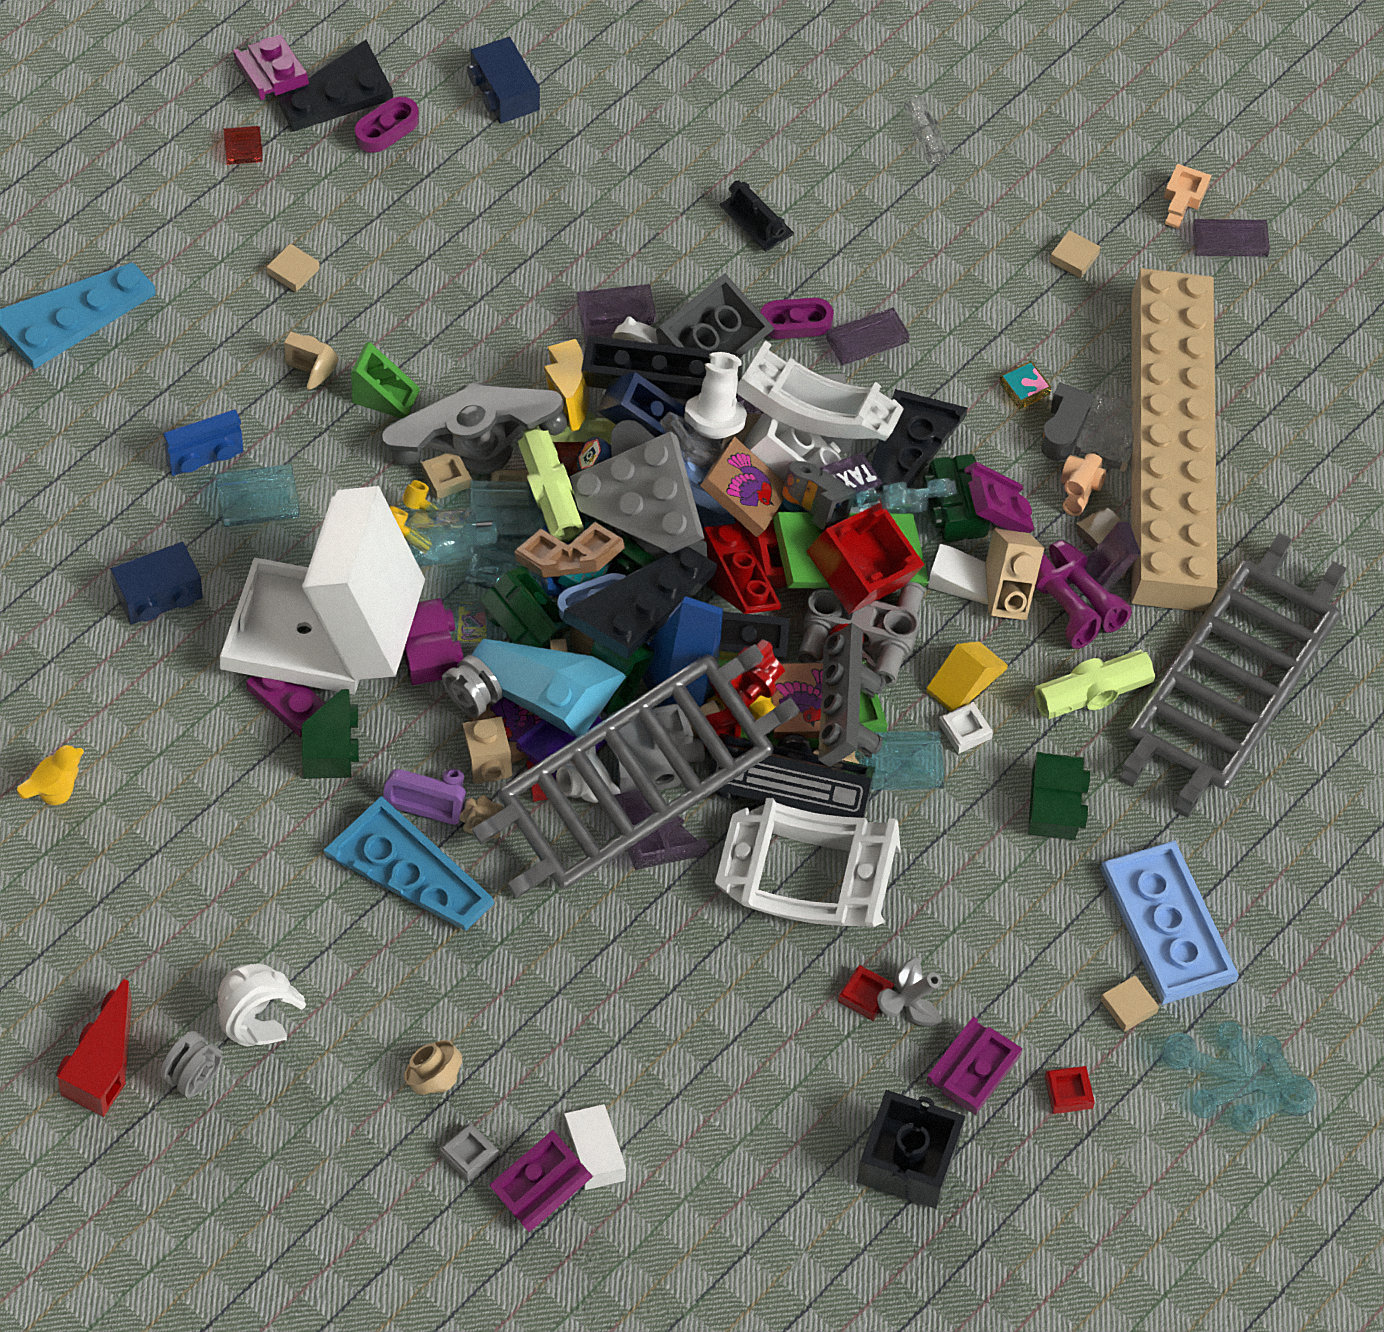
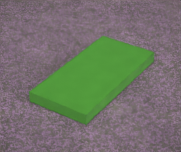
(797, 533)

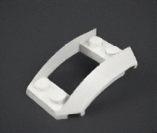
(815, 402)
(866, 873)

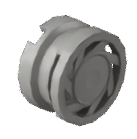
(472, 686)
(191, 1064)

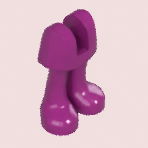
(1084, 623)

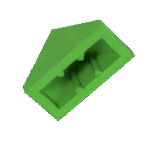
(381, 384)

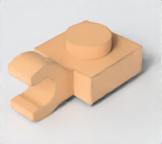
(1184, 190)

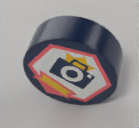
(593, 452)

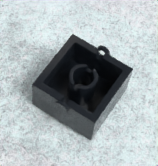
(910, 1148)

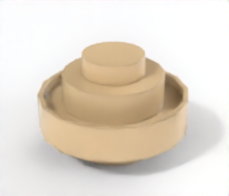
(433, 1068)

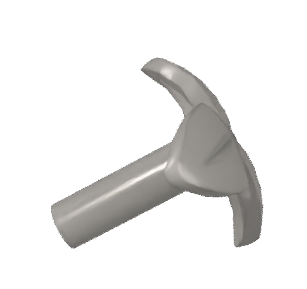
(912, 989)

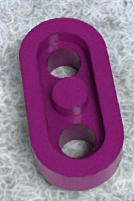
(384, 124)
(796, 317)

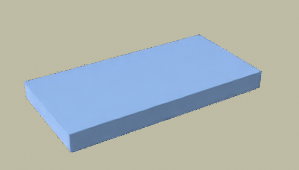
(1169, 922)

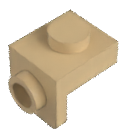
(488, 750)

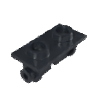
(755, 216)

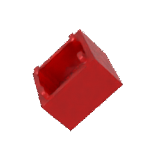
(865, 558)

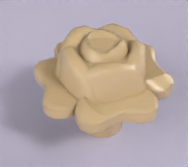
(477, 812)

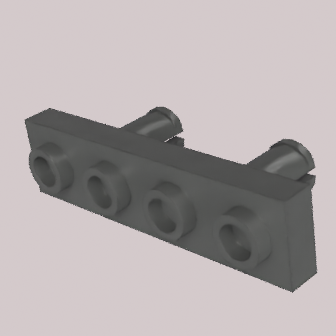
(840, 703)

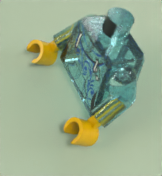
(440, 533)

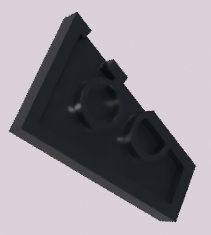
(337, 89)
(916, 437)

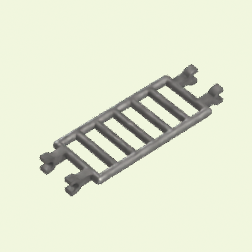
(1276, 695)
(609, 730)

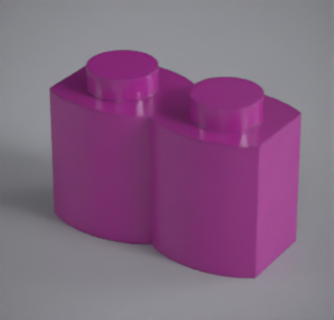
(429, 644)

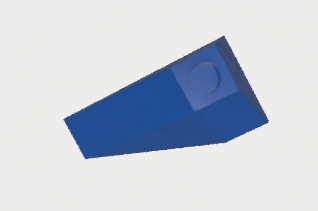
(686, 636)

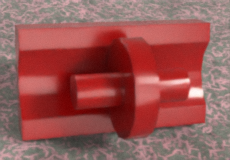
(759, 679)

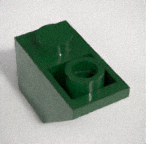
(328, 740)

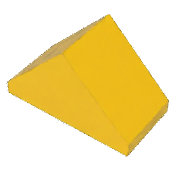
(965, 675)

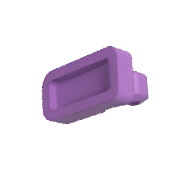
(427, 795)

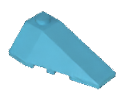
(552, 683)

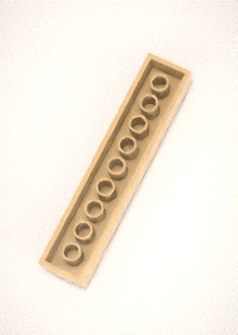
(1173, 440)

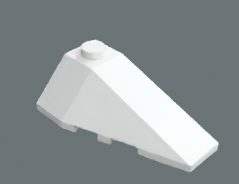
(781, 445)

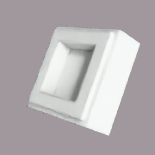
(965, 727)

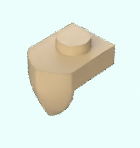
(310, 356)

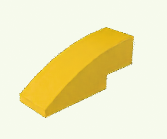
(566, 378)

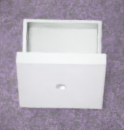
(352, 598)

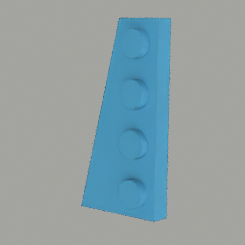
(65, 316)
(403, 860)

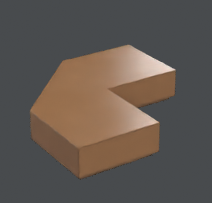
(585, 554)

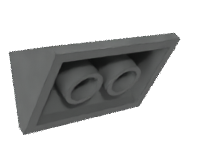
(716, 321)

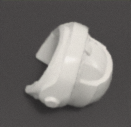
(246, 993)

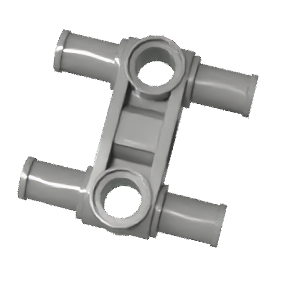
(886, 628)

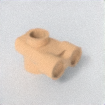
(1080, 478)

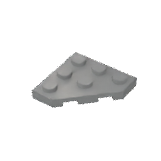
(643, 494)

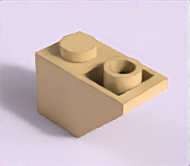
(1012, 573)

